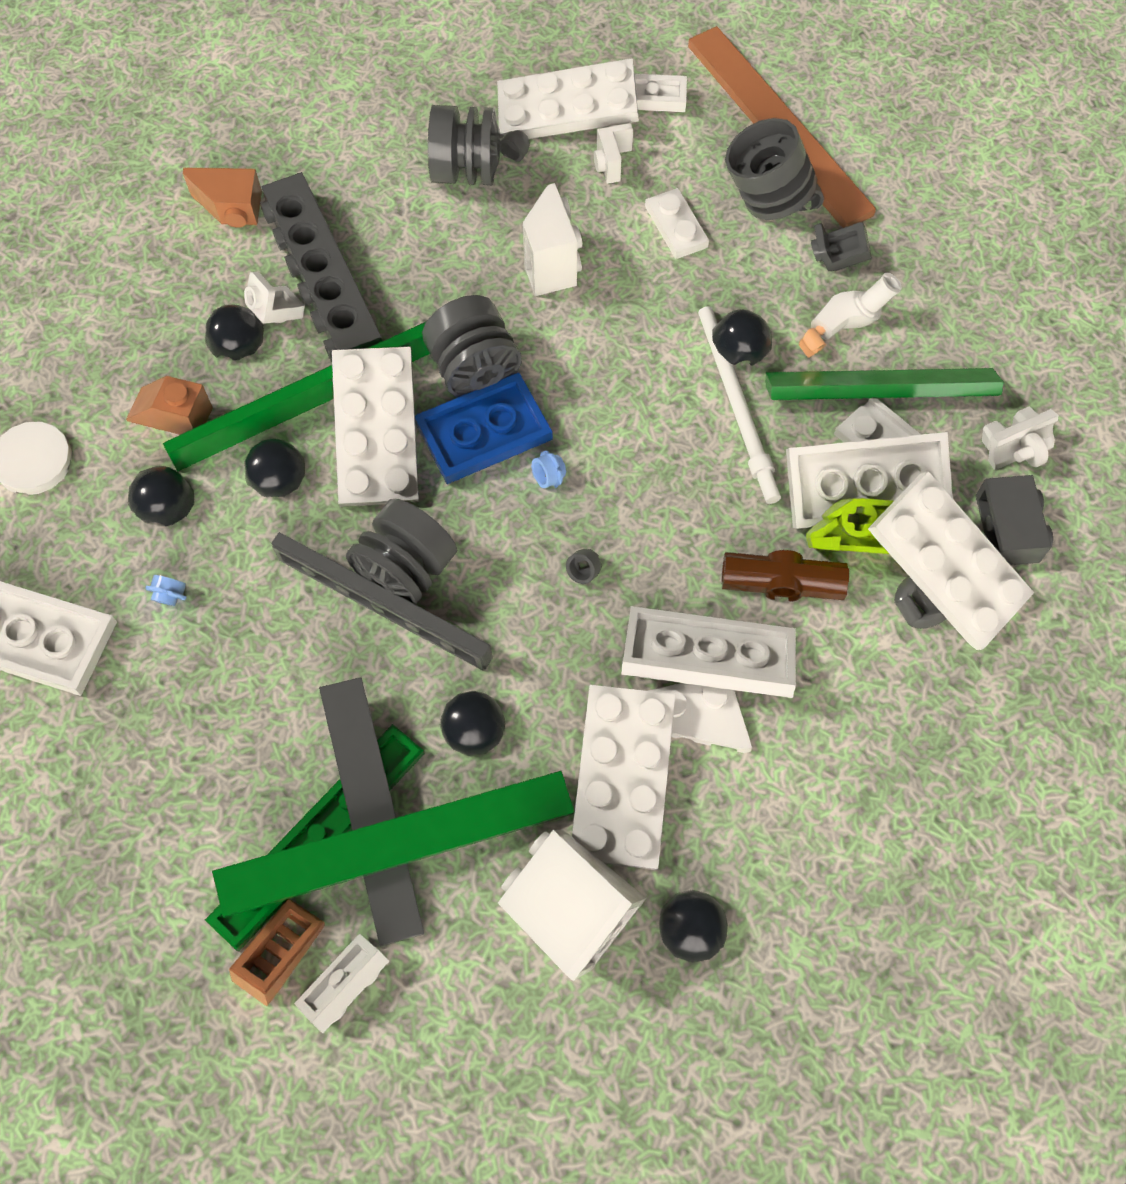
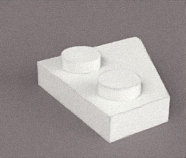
(708, 716)

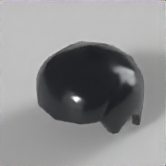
(233, 332)
(742, 337)
(274, 468)
(160, 496)
(472, 723)
(693, 926)

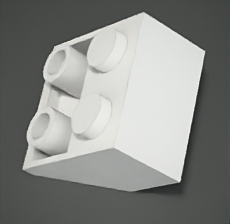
(551, 244)

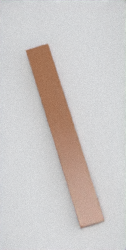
(760, 102)

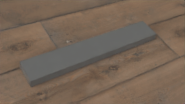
(382, 602)
(369, 803)

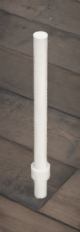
(760, 462)

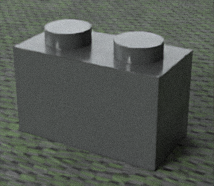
(1014, 518)

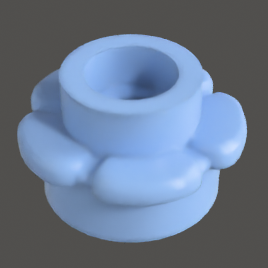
(552, 466)
(166, 590)

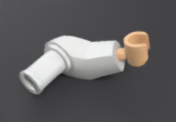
(848, 311)

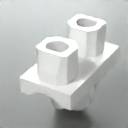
(1025, 440)

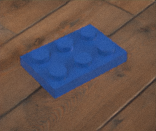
(483, 428)

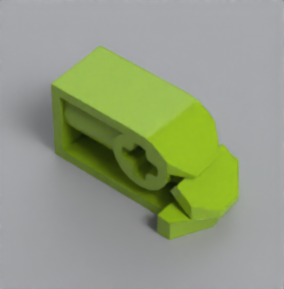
(838, 534)

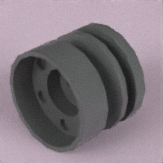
(462, 145)
(771, 169)
(470, 344)
(402, 550)

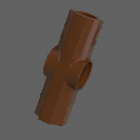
(785, 575)

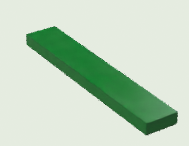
(883, 384)
(322, 821)

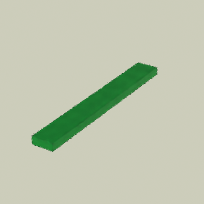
(271, 409)
(390, 843)

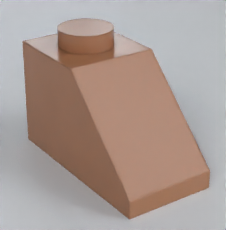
(226, 193)
(171, 405)

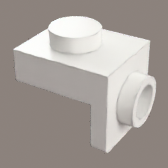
(610, 143)
(270, 302)

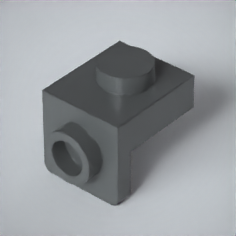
(841, 247)

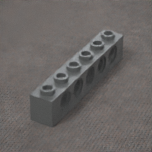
(319, 265)

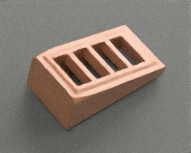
(277, 976)

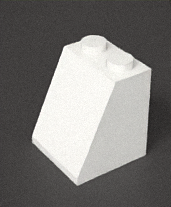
(569, 902)

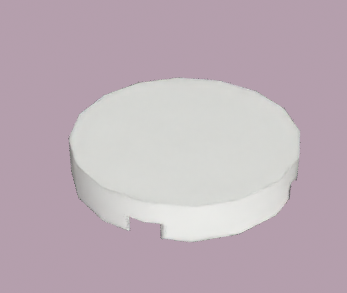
(33, 457)

